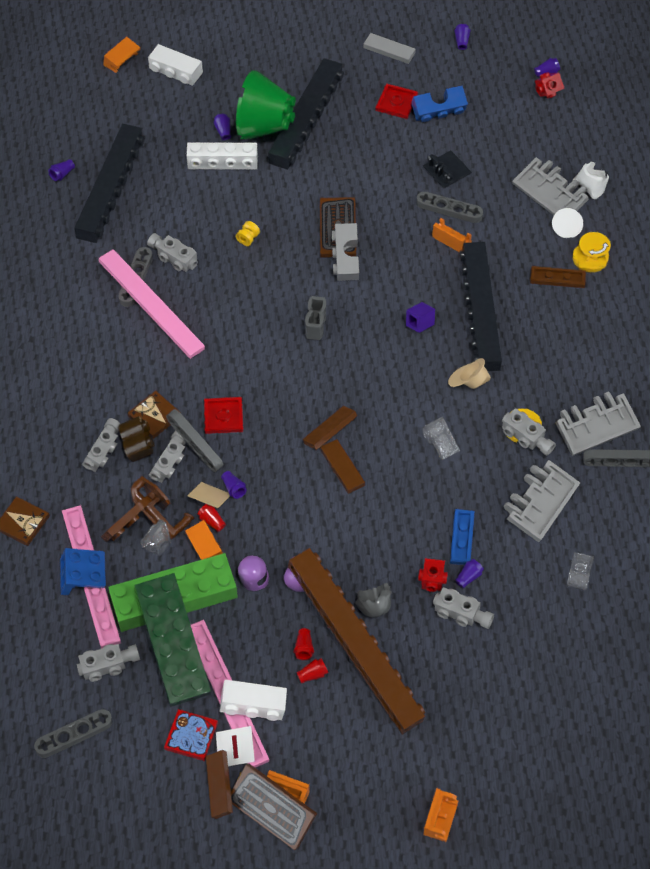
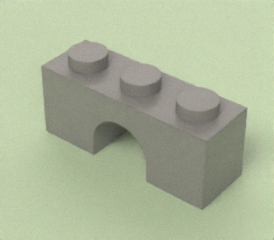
(347, 266)

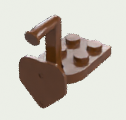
(146, 505)

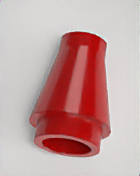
(211, 517)
(304, 645)
(314, 670)

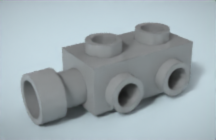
(174, 252)
(527, 431)
(103, 445)
(171, 455)
(455, 608)
(103, 664)

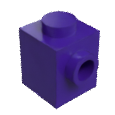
(420, 317)

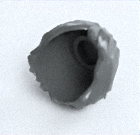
(374, 602)

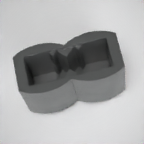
(315, 318)

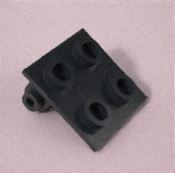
(446, 168)

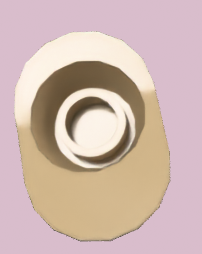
(471, 375)

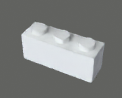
(175, 65)
(253, 700)

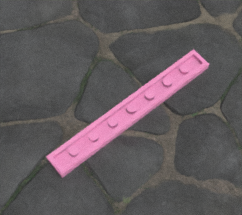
(151, 304)
(96, 597)
(216, 674)

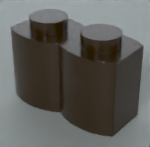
(136, 438)

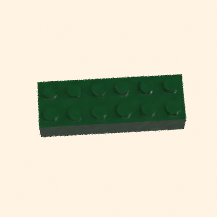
(172, 639)

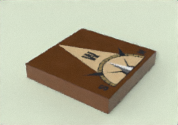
(154, 411)
(22, 521)

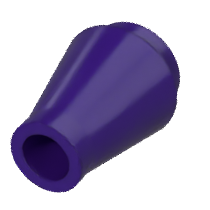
(462, 35)
(550, 65)
(222, 124)
(60, 170)
(235, 487)
(469, 573)

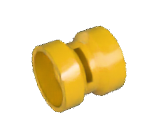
(248, 232)

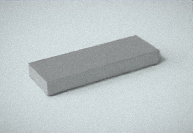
(389, 48)

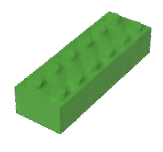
(199, 582)

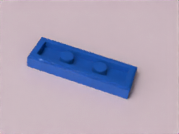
(462, 537)

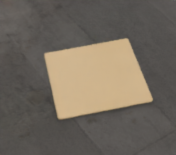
(209, 495)

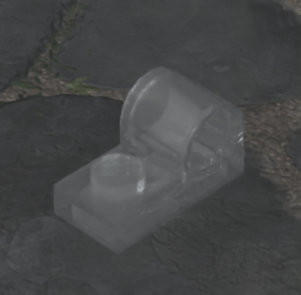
(440, 435)
(157, 538)
(580, 571)

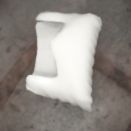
(592, 179)

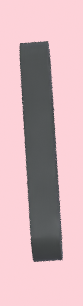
(450, 205)
(137, 262)
(194, 440)
(617, 458)
(72, 730)

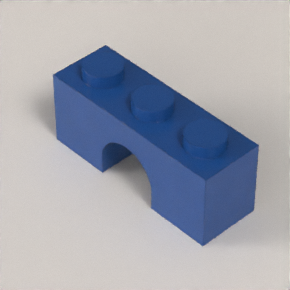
(426, 108)

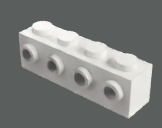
(222, 155)

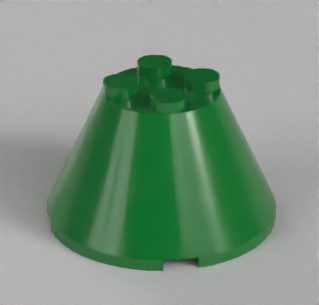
(263, 107)

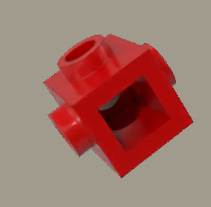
(549, 84)
(433, 575)

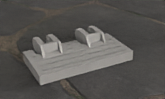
(550, 189)
(598, 423)
(544, 500)

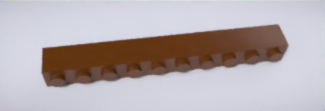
(356, 641)

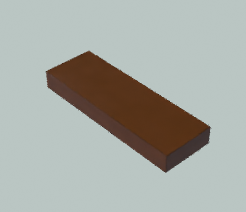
(558, 277)
(329, 427)
(342, 466)
(219, 784)

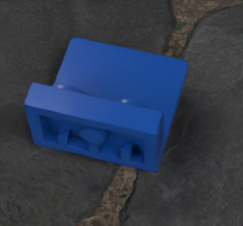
(81, 569)

